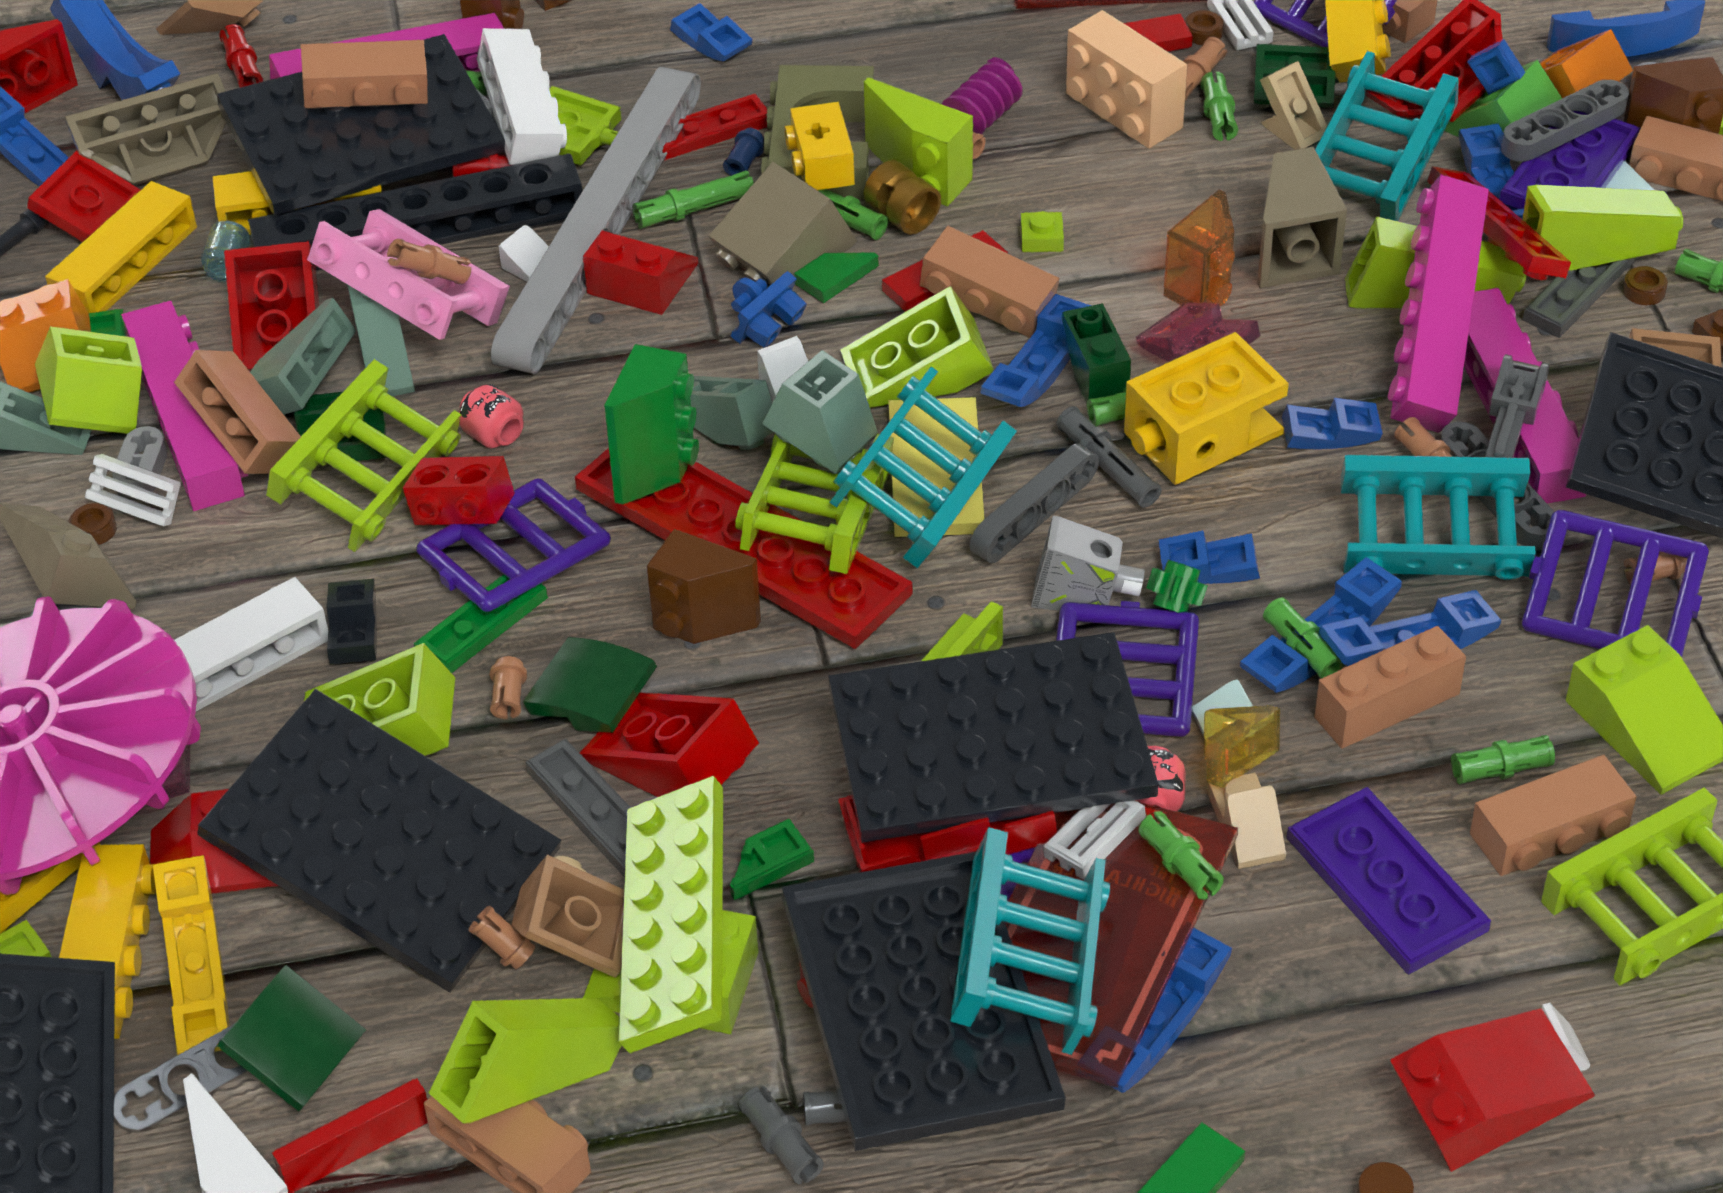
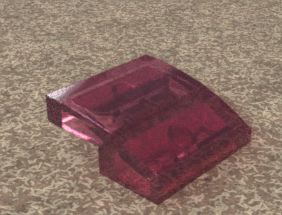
(1192, 328)

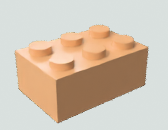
(1126, 79)

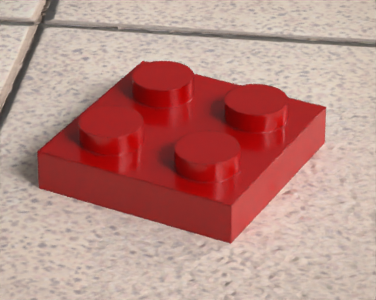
(80, 196)

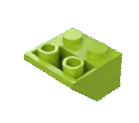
(89, 380)

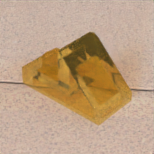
(1239, 740)

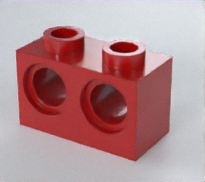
(459, 490)

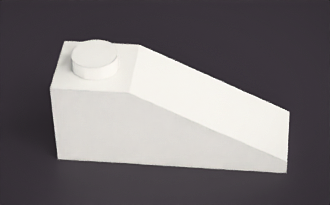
(222, 1151)

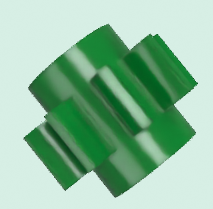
(1176, 586)

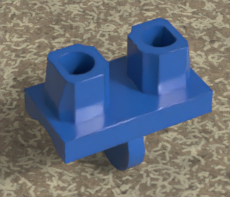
(759, 303)

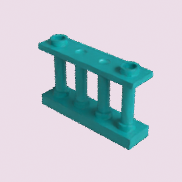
(1421, 135)
(1438, 476)
(943, 502)
(984, 949)

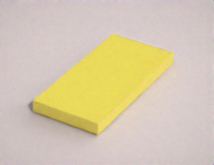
(973, 511)

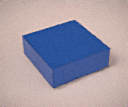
(1496, 66)

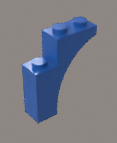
(111, 51)

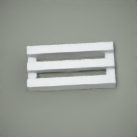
(1247, 19)
(100, 480)
(1100, 838)

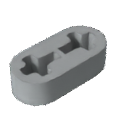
(153, 458)

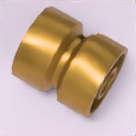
(902, 197)

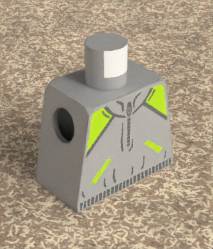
(1081, 567)

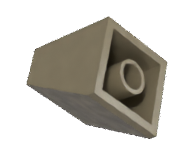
(1300, 221)
(779, 227)

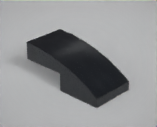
(352, 621)

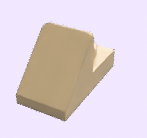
(1296, 111)
(1255, 814)

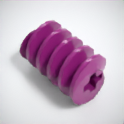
(987, 93)

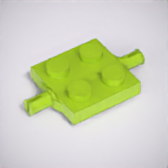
(586, 121)

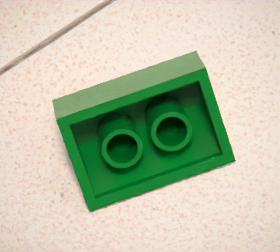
(650, 423)

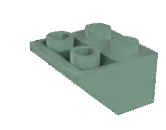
(823, 412)

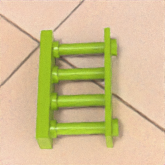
(343, 419)
(850, 515)
(1615, 864)

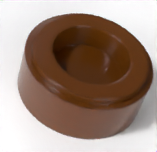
(1204, 25)
(1645, 285)
(96, 520)
(1385, 1178)

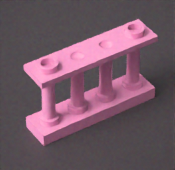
(422, 301)

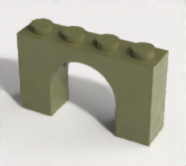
(813, 86)

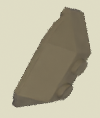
(153, 131)

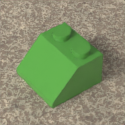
(1510, 102)

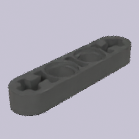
(1529, 139)
(1459, 434)
(1034, 503)

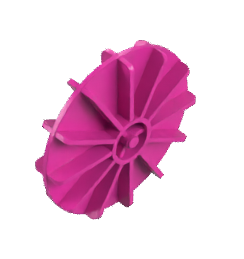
(86, 729)

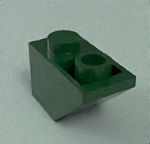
(1096, 352)

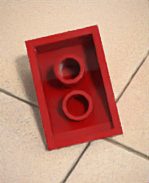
(35, 63)
(268, 295)
(673, 742)
(1490, 1083)

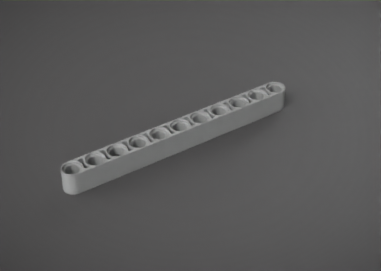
(603, 205)

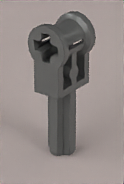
(1514, 403)

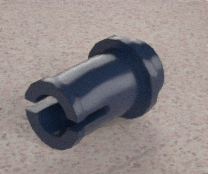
(748, 146)

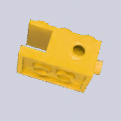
(1203, 408)

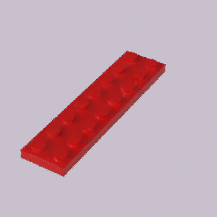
(788, 568)

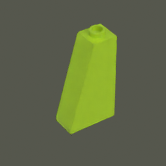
(1602, 223)
(1386, 254)
(523, 1051)

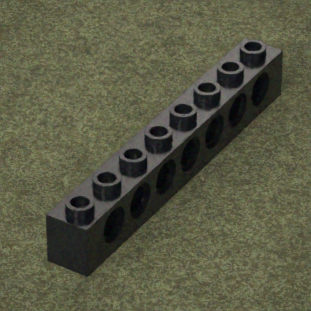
(443, 208)

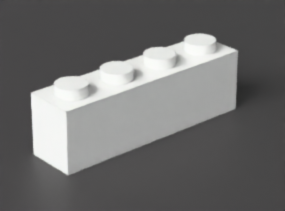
(520, 95)
(253, 640)

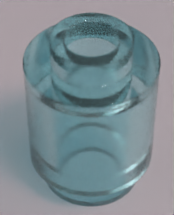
(221, 237)

